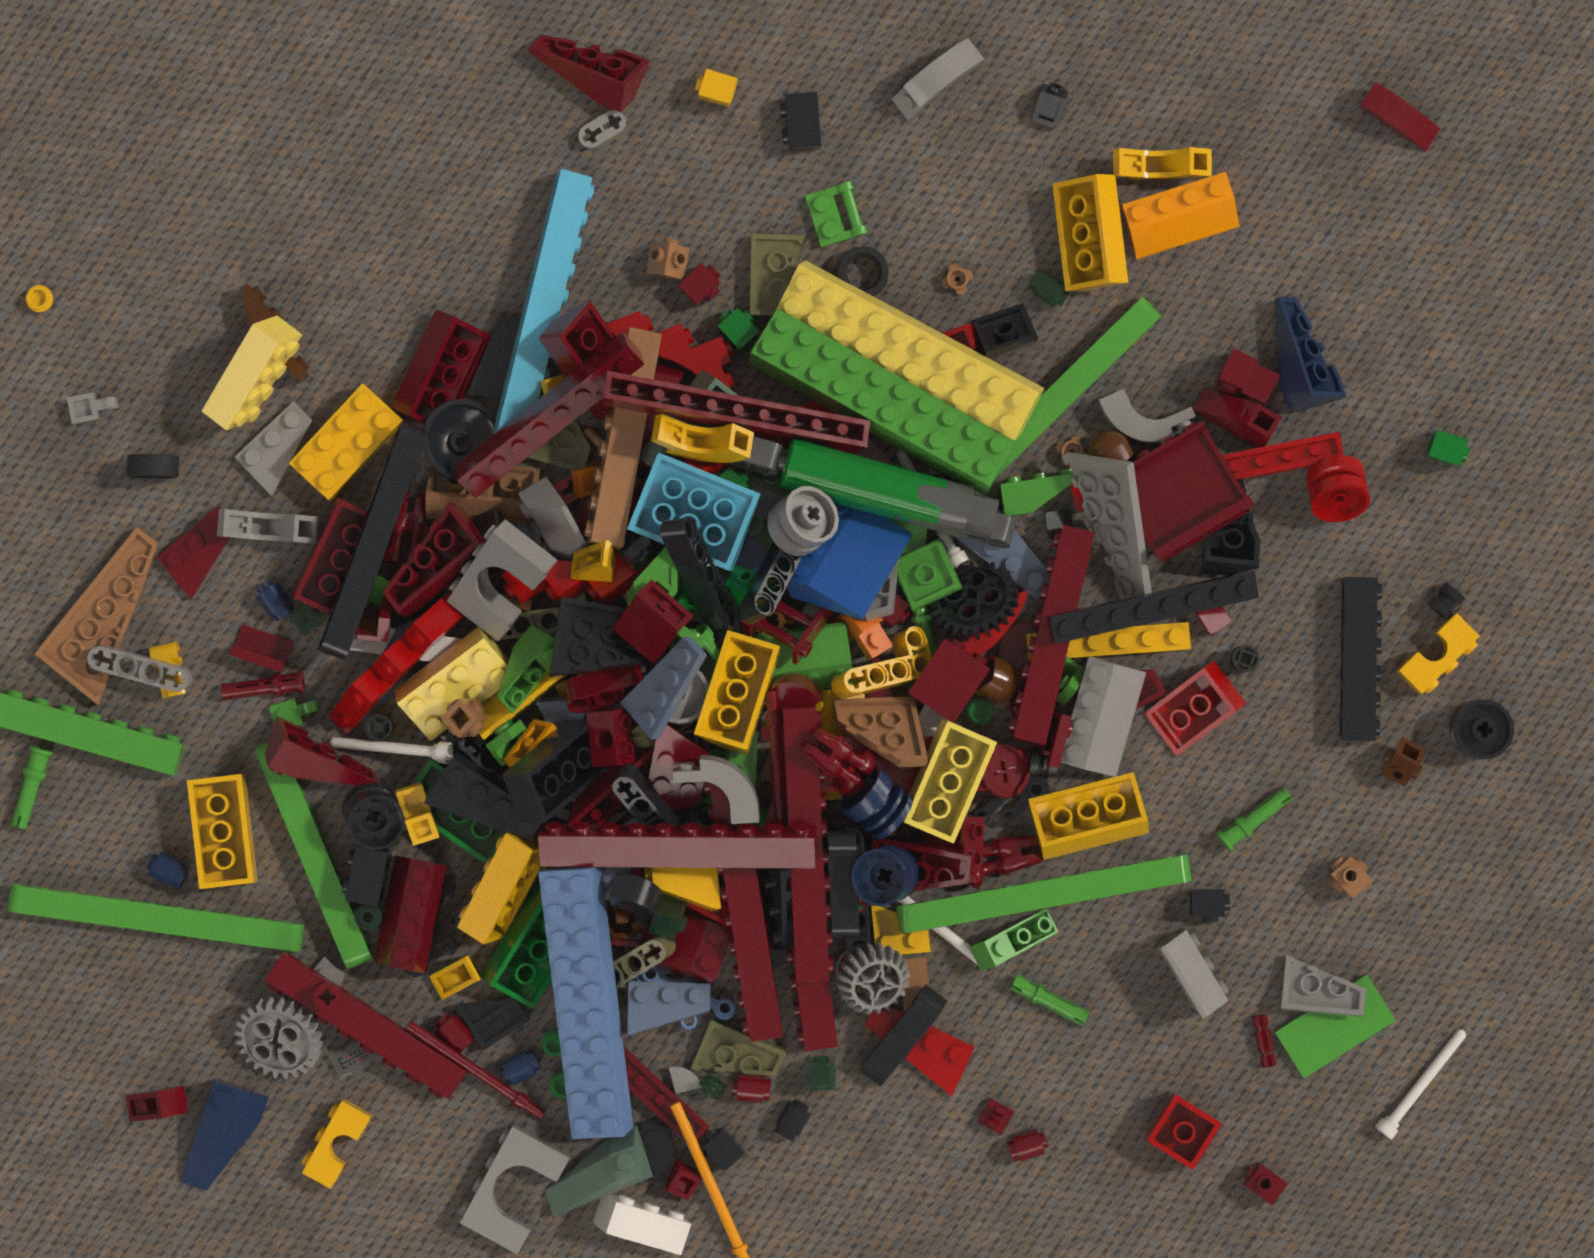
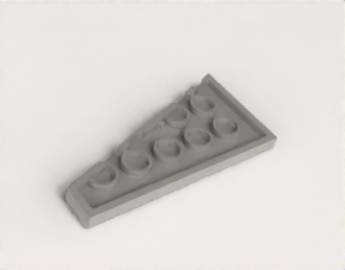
(1114, 516)

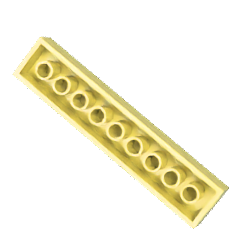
(911, 350)

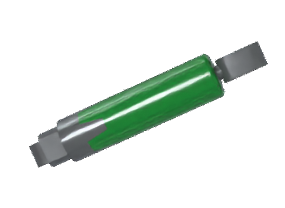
(884, 490)

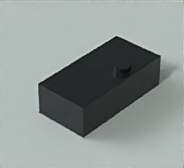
(552, 773)

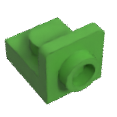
(1070, 680)

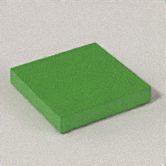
(927, 575)

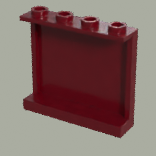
(1186, 492)

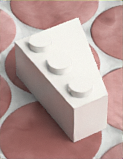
(642, 1223)

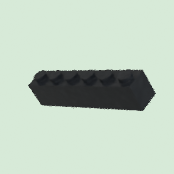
(1359, 659)

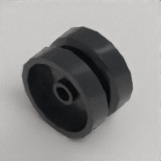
(1497, 733)

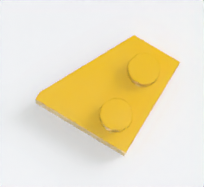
(887, 932)

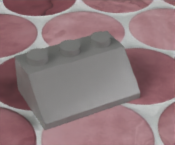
(552, 520)
(1193, 972)

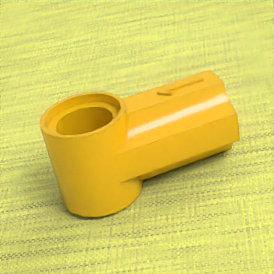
(168, 653)

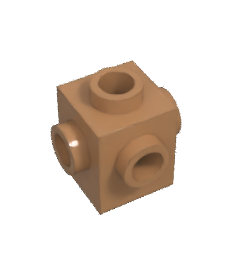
(667, 259)
(457, 717)
(1358, 880)

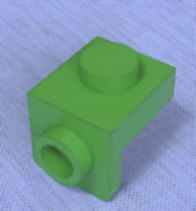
(501, 745)

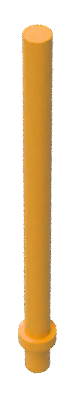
(739, 1248)

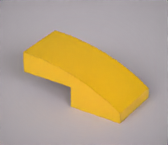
(417, 815)

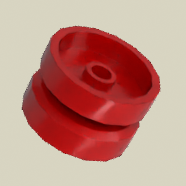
(1337, 488)

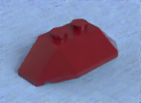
(598, 801)

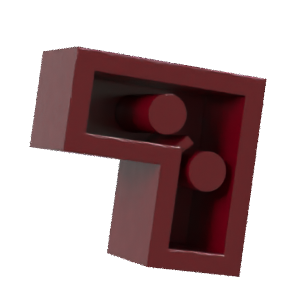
(1245, 377)

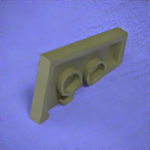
(730, 1050)

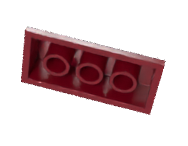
(577, 338)
(441, 366)
(410, 914)

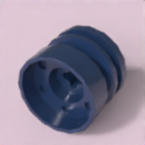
(878, 805)
(870, 871)

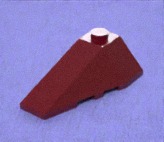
(599, 75)
(936, 864)

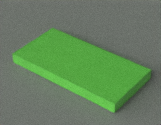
(1320, 1038)

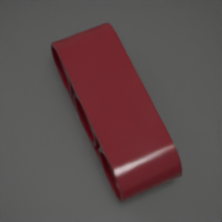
(601, 688)

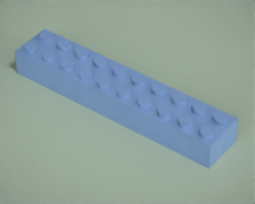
(586, 1001)

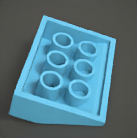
(715, 504)

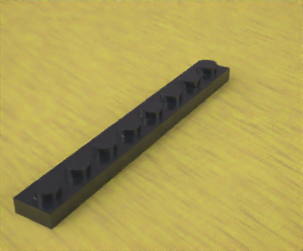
(1153, 607)

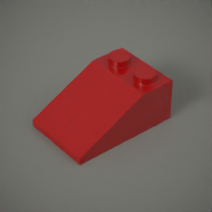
(1195, 708)

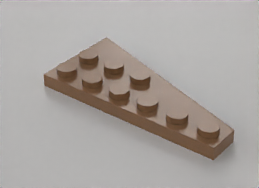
(100, 616)

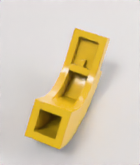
(1162, 165)
(702, 444)

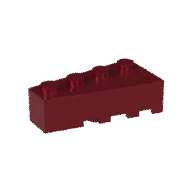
(434, 561)

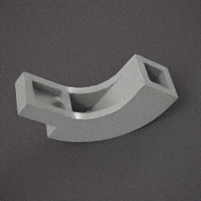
(937, 77)
(1133, 426)
(267, 526)
(730, 779)

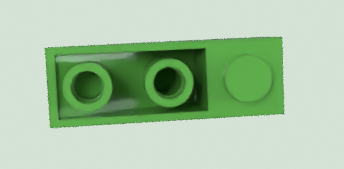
(1027, 496)
(526, 667)
(1013, 940)

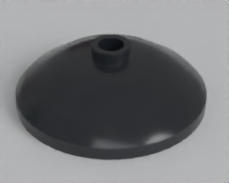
(455, 420)

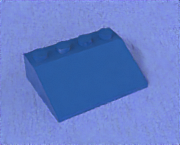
(851, 565)

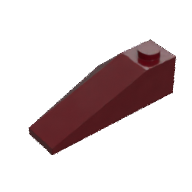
(300, 757)

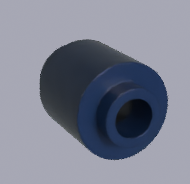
(274, 600)
(167, 870)
(520, 1067)

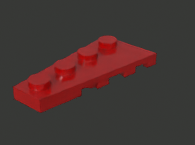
(935, 1054)

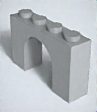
(474, 593)
(483, 1212)

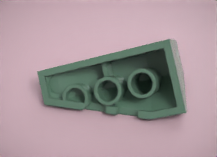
(605, 1170)

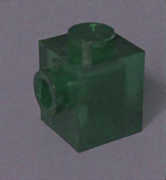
(669, 918)
(821, 1073)

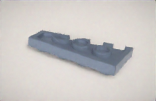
(1017, 559)
(663, 687)

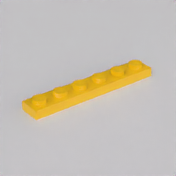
(1129, 641)

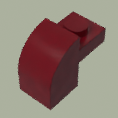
(794, 690)

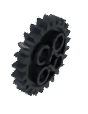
(980, 605)

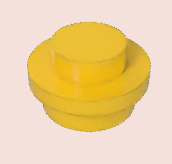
(39, 298)

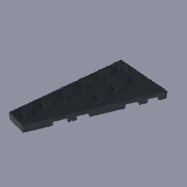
(587, 639)

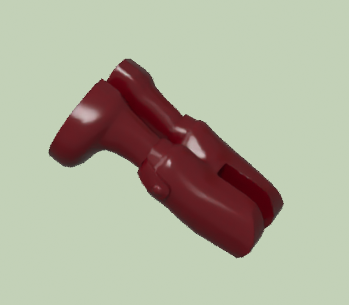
(409, 522)
(829, 758)
(1009, 856)

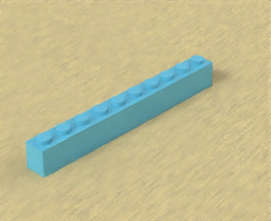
(545, 292)

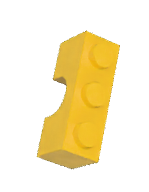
(1456, 639)
(322, 1163)

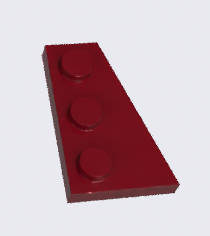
(194, 554)

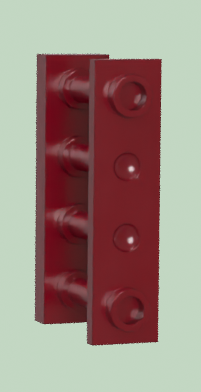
(802, 646)

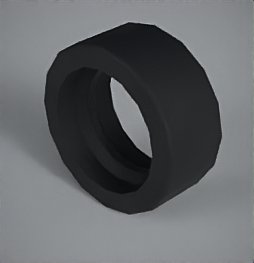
(864, 251)
(153, 466)

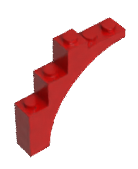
(676, 347)
(560, 584)
(394, 663)

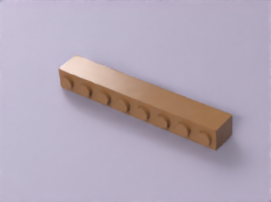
(620, 456)

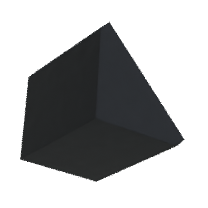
(1004, 331)

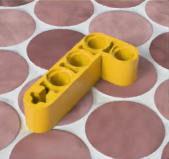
(881, 672)

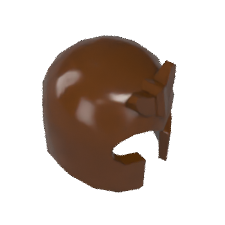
(1111, 445)
(1000, 682)
(623, 923)

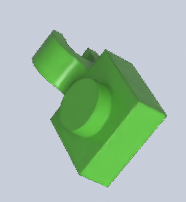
(292, 712)

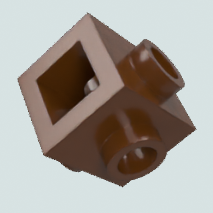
(1402, 767)

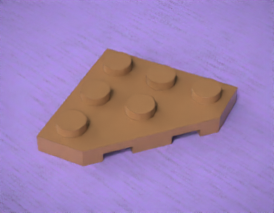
(885, 726)

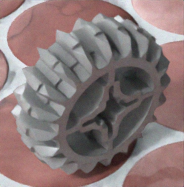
(868, 972)

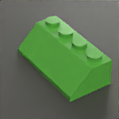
(826, 660)

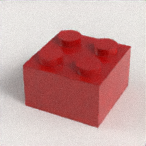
(1183, 1131)

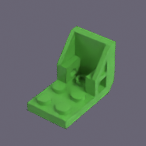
(665, 574)

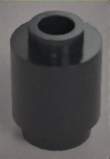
(792, 1119)

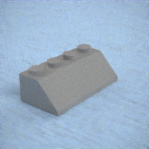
(1103, 716)

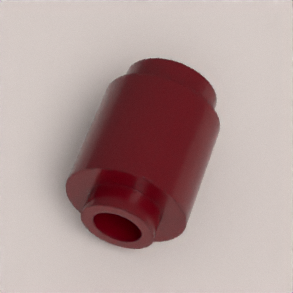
(454, 1032)
(751, 1088)
(1027, 1145)

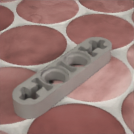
(139, 668)

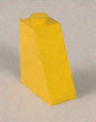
(690, 885)

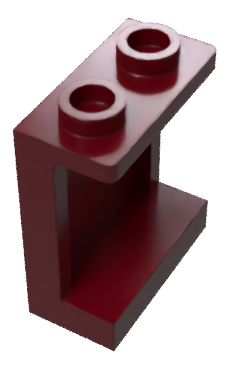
(652, 621)
(949, 679)
(967, 841)

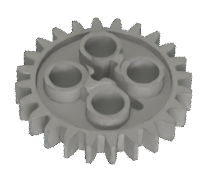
(260, 1039)

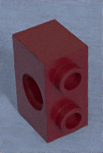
(610, 737)

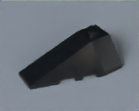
(1232, 547)

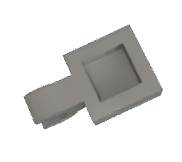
(86, 407)

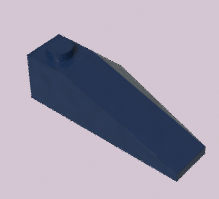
(1302, 369)
(224, 1126)

